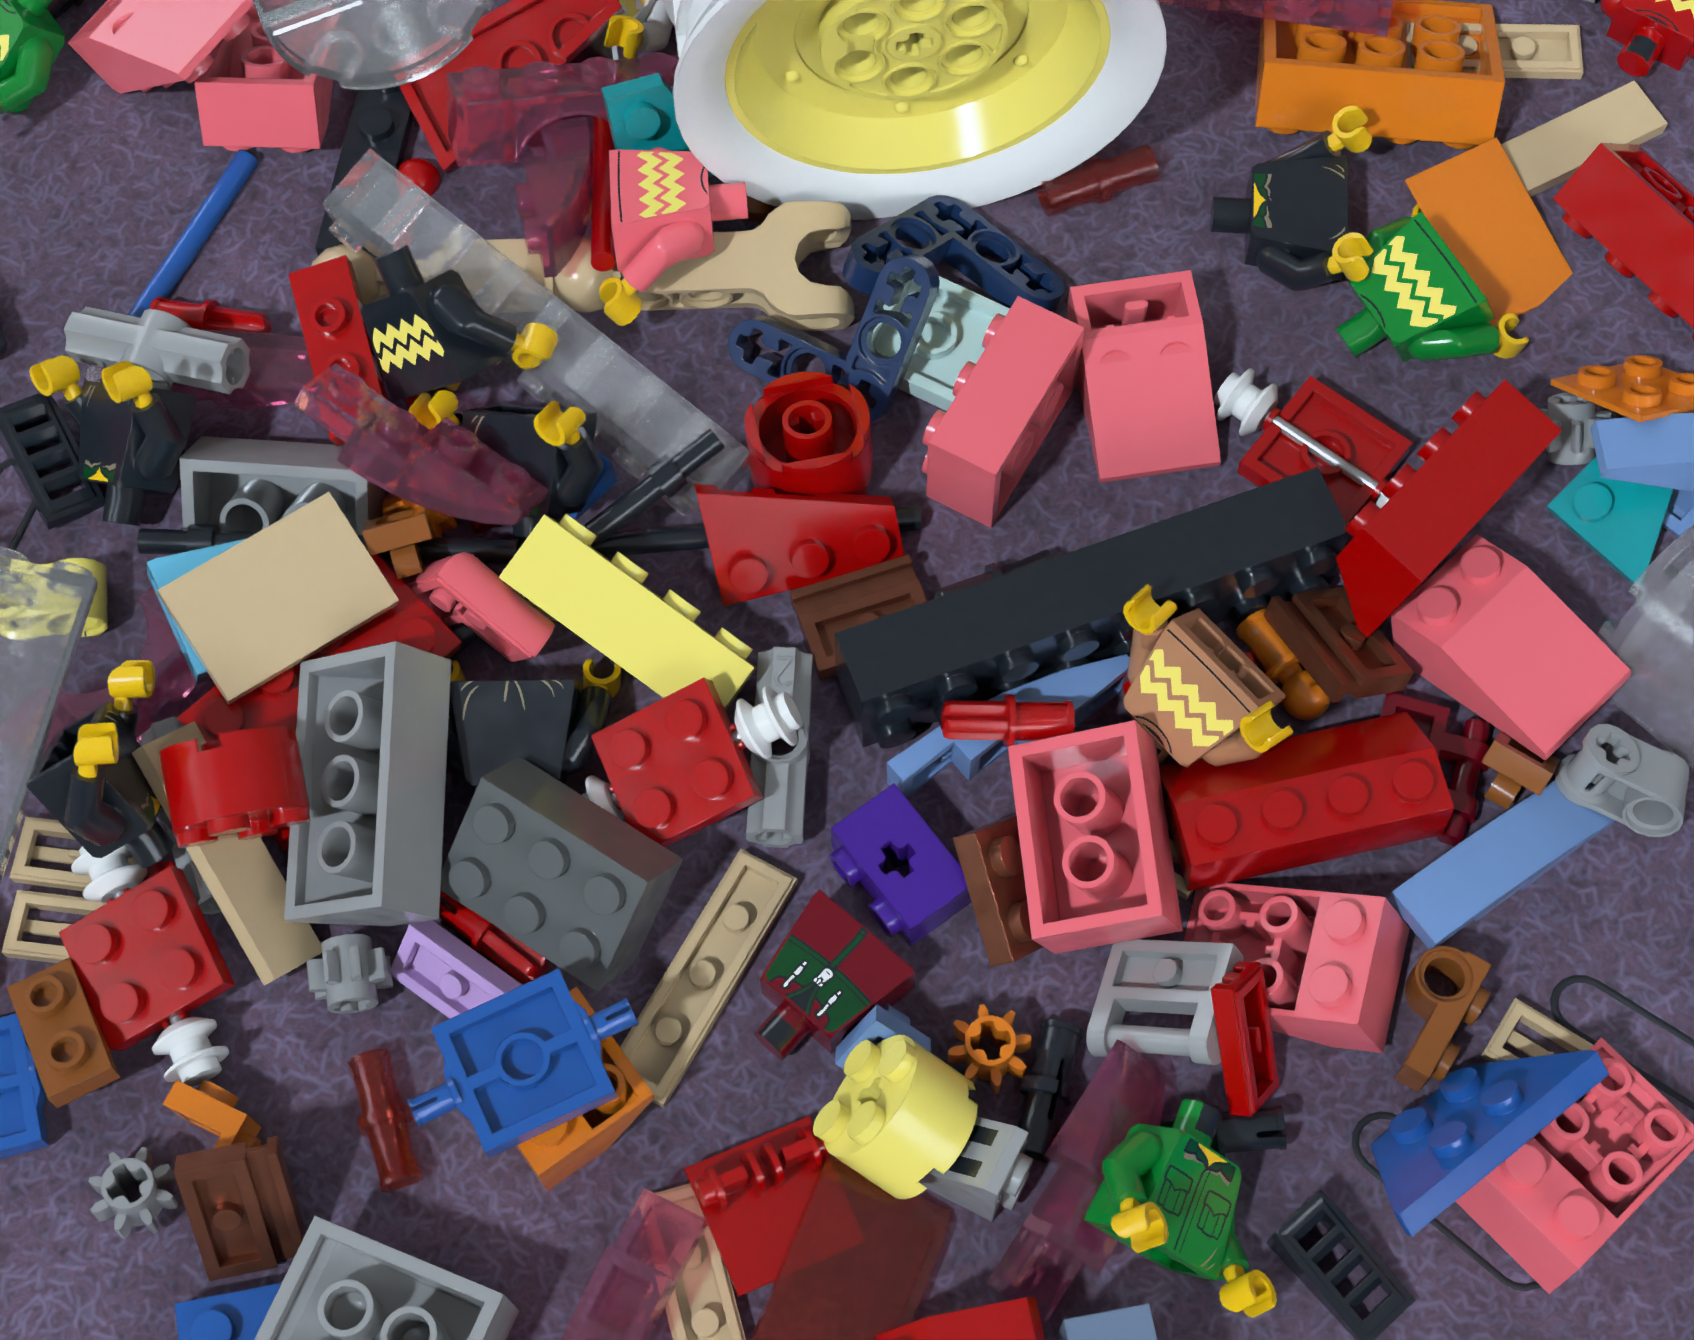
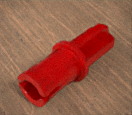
(213, 316)
(1006, 720)
(492, 941)

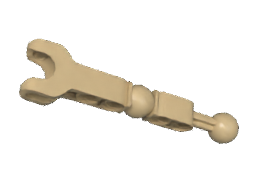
(743, 271)

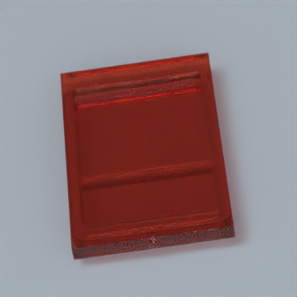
(852, 1261)

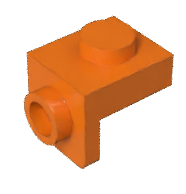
(214, 1111)

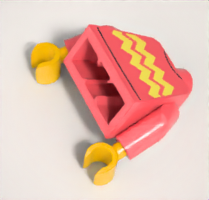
(660, 218)

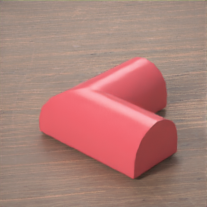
(472, 594)

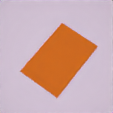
(1492, 228)

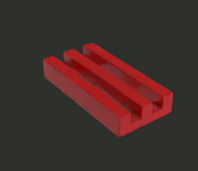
(1245, 1038)

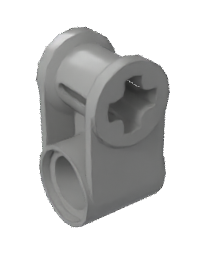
(1630, 781)

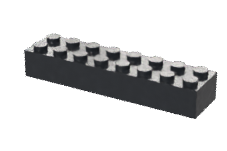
(1071, 607)

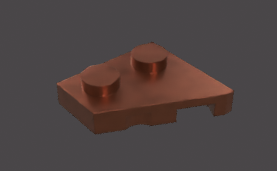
(997, 889)

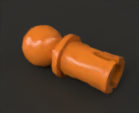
(1303, 695)

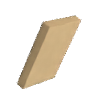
(278, 597)

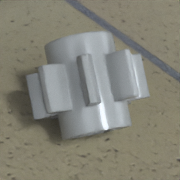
(1575, 419)
(349, 973)
(115, 1200)

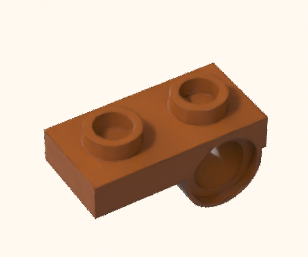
(62, 1033)
(1432, 1050)

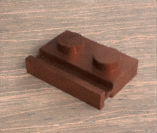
(851, 601)
(1330, 647)
(240, 1207)

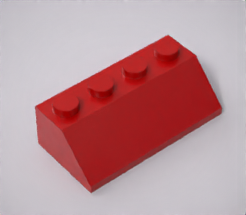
(1640, 218)
(1440, 501)
(1306, 801)

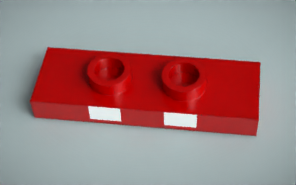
(333, 322)

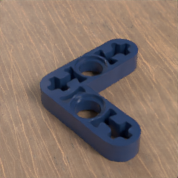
(956, 234)
(862, 361)

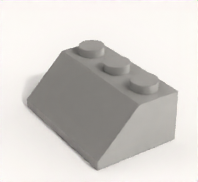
(262, 481)

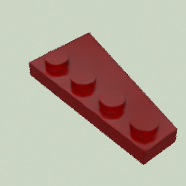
(508, 39)

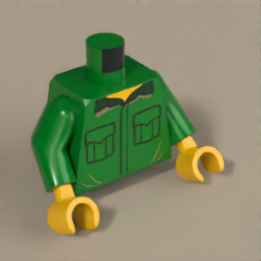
(1177, 1205)

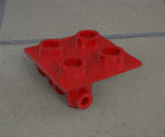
(757, 1198)

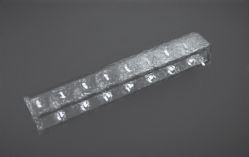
(587, 370)

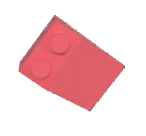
(259, 98)
(1506, 647)

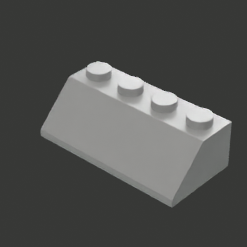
(374, 785)

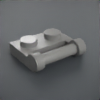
(1161, 979)

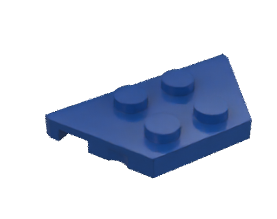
(1473, 1127)

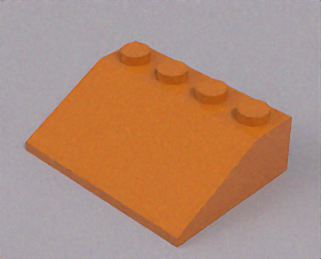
(1318, 70)

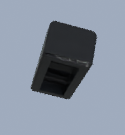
(34, 424)
(1303, 1265)

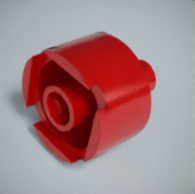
(809, 437)
(235, 784)

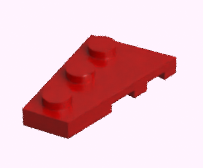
(786, 541)

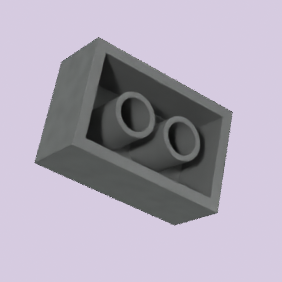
(558, 872)

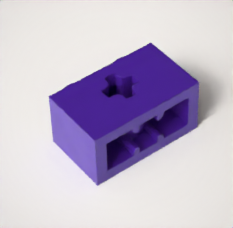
(895, 831)

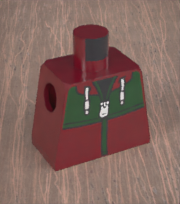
(827, 979)

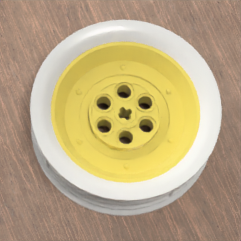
(908, 94)

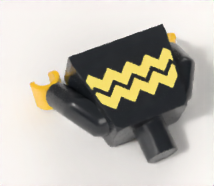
(436, 334)

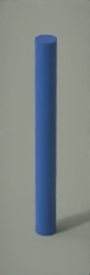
(197, 231)

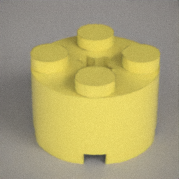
(897, 1115)

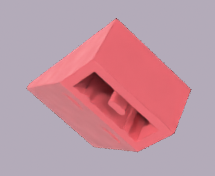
(157, 41)
(1145, 376)
(1323, 956)
(1582, 1174)

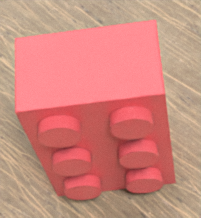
(1001, 410)
(1094, 838)

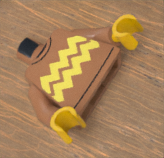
(1196, 688)

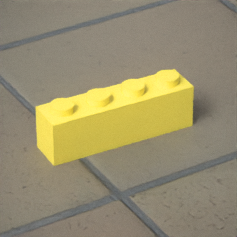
(622, 616)

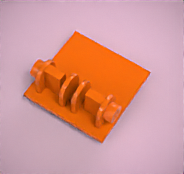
(1634, 388)

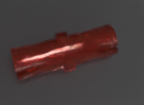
(1098, 180)
(384, 1120)

